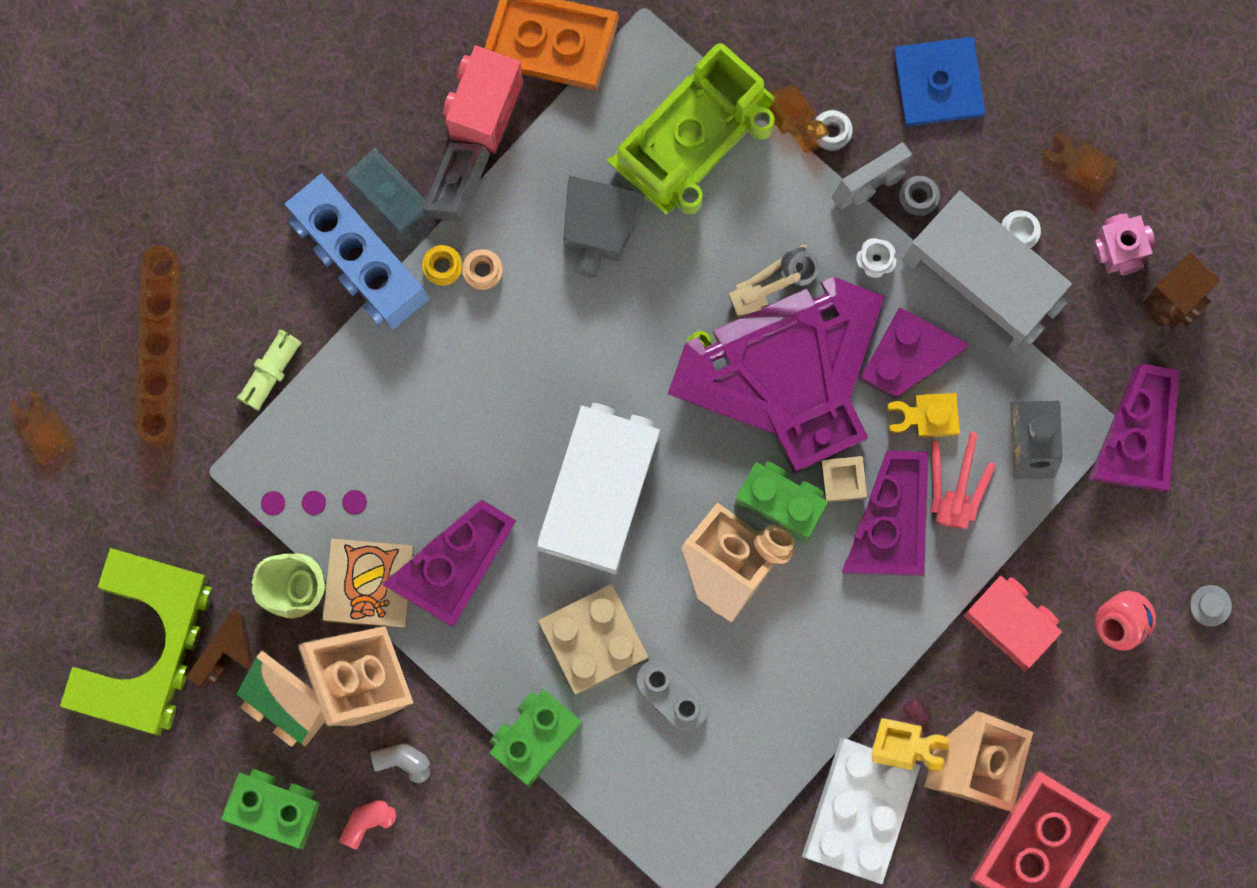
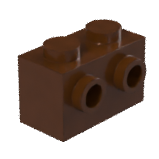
(1181, 294)

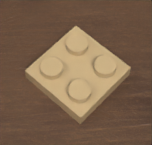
(593, 639)

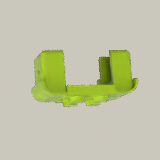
(694, 130)

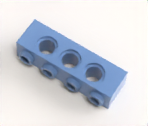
(322, 202)

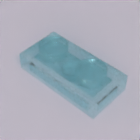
(387, 190)

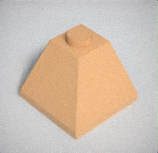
(724, 562)
(983, 762)

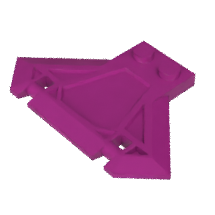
(788, 370)

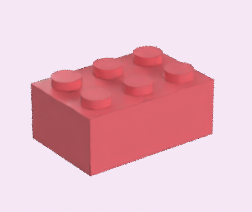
(1042, 839)

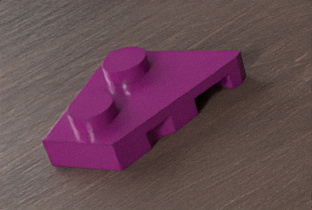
(909, 354)

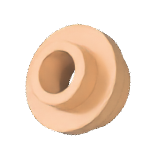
(477, 258)
(775, 544)

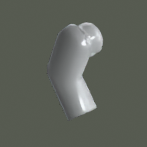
(404, 757)

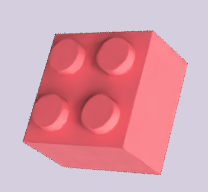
(483, 98)

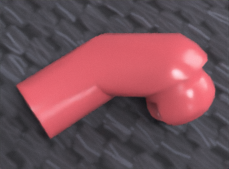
(364, 818)

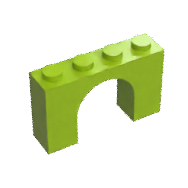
(147, 699)

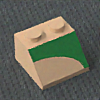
(281, 698)

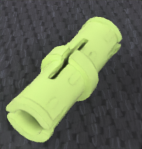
(269, 370)

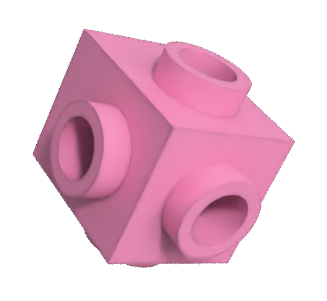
(1114, 253)

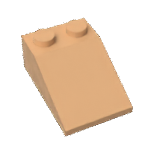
(356, 677)

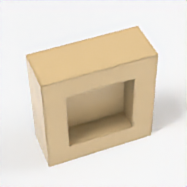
(844, 479)

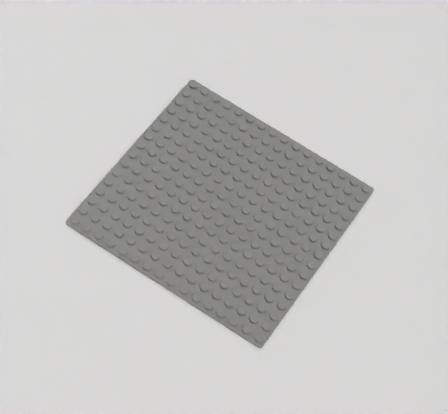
(483, 405)

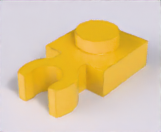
(933, 415)
(902, 744)

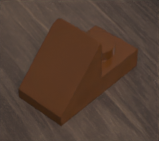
(229, 641)

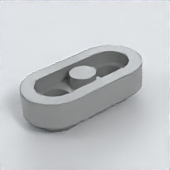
(671, 695)

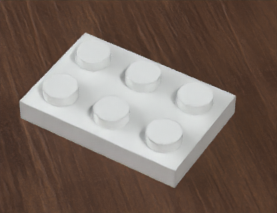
(859, 813)

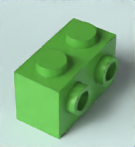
(781, 501)
(534, 737)
(270, 809)

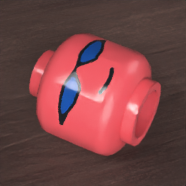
(1125, 620)

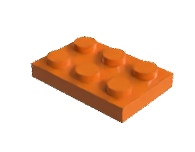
(555, 39)

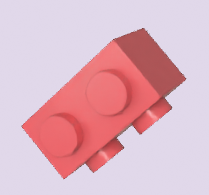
(1014, 622)

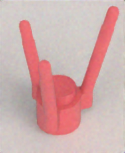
(955, 507)

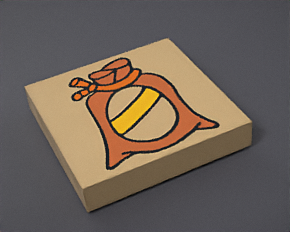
(355, 583)

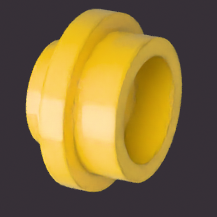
(439, 253)

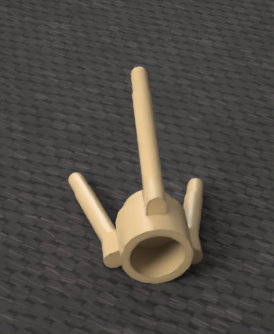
(752, 298)

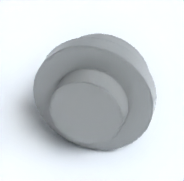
(1210, 605)

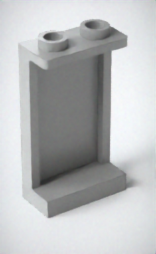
(990, 268)

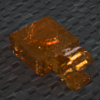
(796, 115)

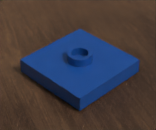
(939, 81)

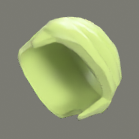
(288, 585)

